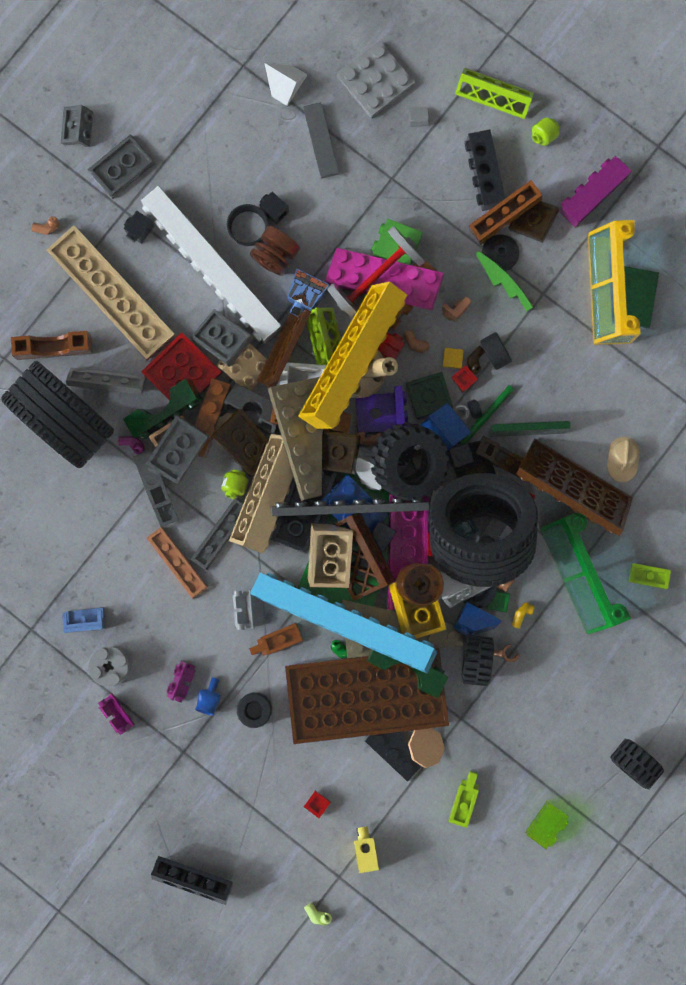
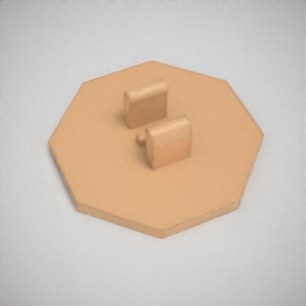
(426, 747)

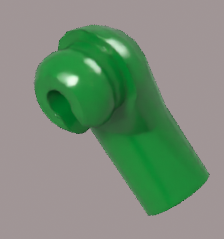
(339, 649)

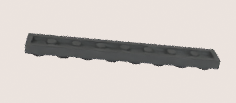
(342, 507)

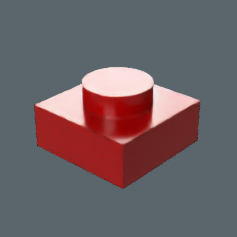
(464, 378)
(317, 804)

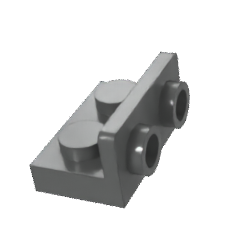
(76, 125)

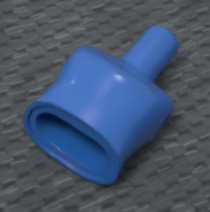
(208, 698)

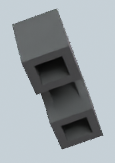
(247, 400)

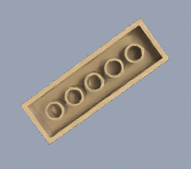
(268, 486)

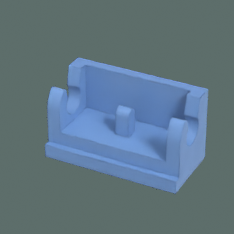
(83, 620)

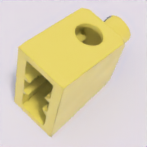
(366, 861)

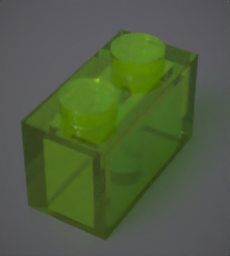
(547, 825)

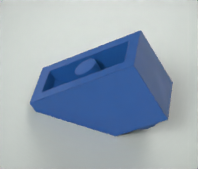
(474, 620)

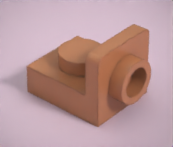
(459, 308)

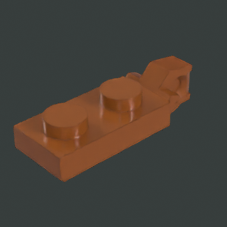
(277, 640)

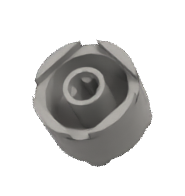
(98, 666)

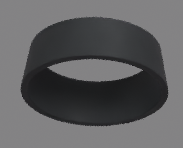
(245, 208)

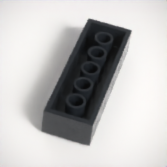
(296, 529)

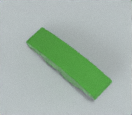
(499, 275)

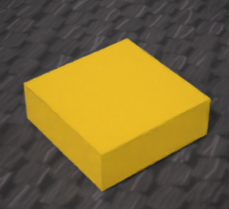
(453, 358)

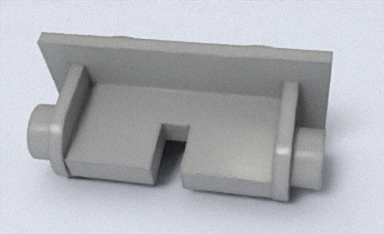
(244, 618)

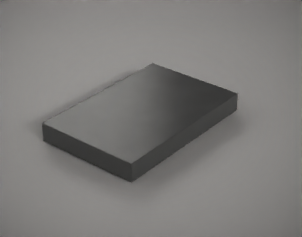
(121, 166)
(222, 337)
(177, 449)

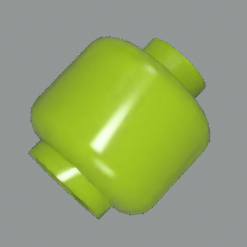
(545, 131)
(234, 484)

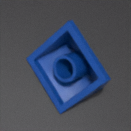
(447, 425)

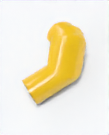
(520, 614)

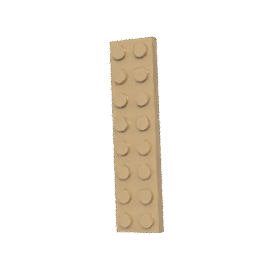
(110, 292)

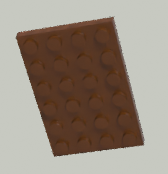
(575, 487)

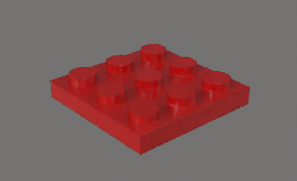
(180, 362)

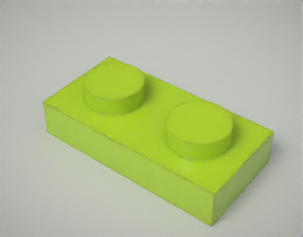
(649, 576)

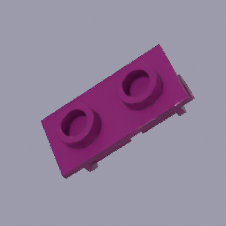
(177, 688)
(121, 720)

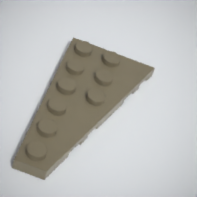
(300, 439)
(441, 639)

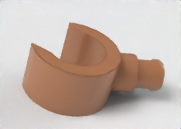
(501, 653)

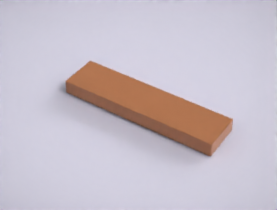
(177, 562)

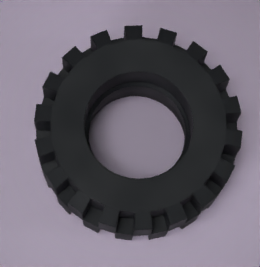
(477, 660)
(637, 763)

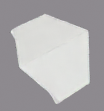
(284, 81)

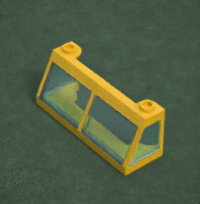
(607, 284)

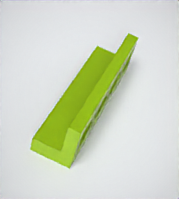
(497, 86)
(318, 331)

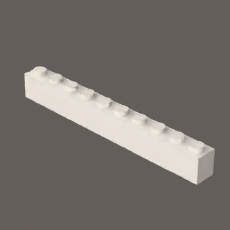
(209, 262)

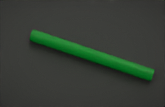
(488, 413)

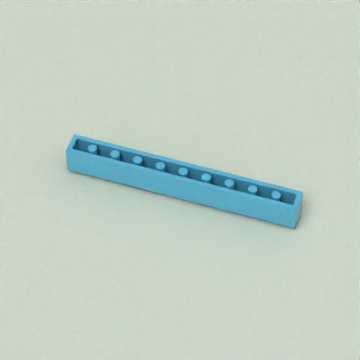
(344, 623)

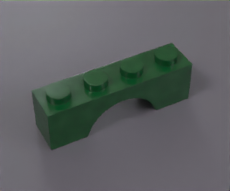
(182, 397)
(429, 683)

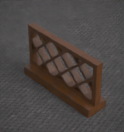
(283, 348)
(371, 553)

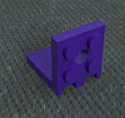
(391, 410)

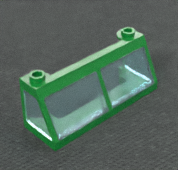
(580, 575)

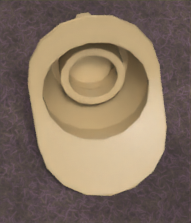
(623, 459)

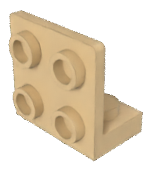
(245, 368)

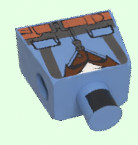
(306, 292)

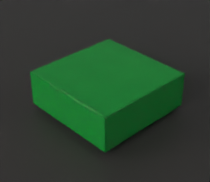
(500, 602)

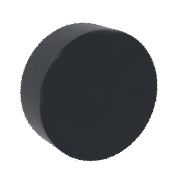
(475, 409)

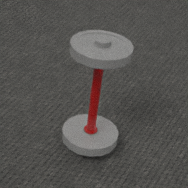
(406, 246)

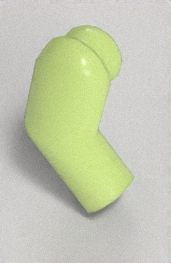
(317, 917)

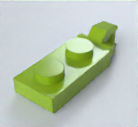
(464, 801)

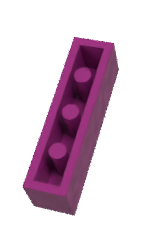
(595, 191)

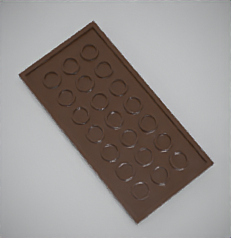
(359, 700)

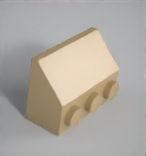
(330, 556)

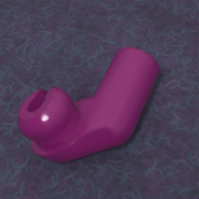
(136, 444)

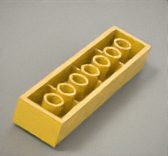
(353, 356)

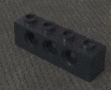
(483, 141)
(191, 880)

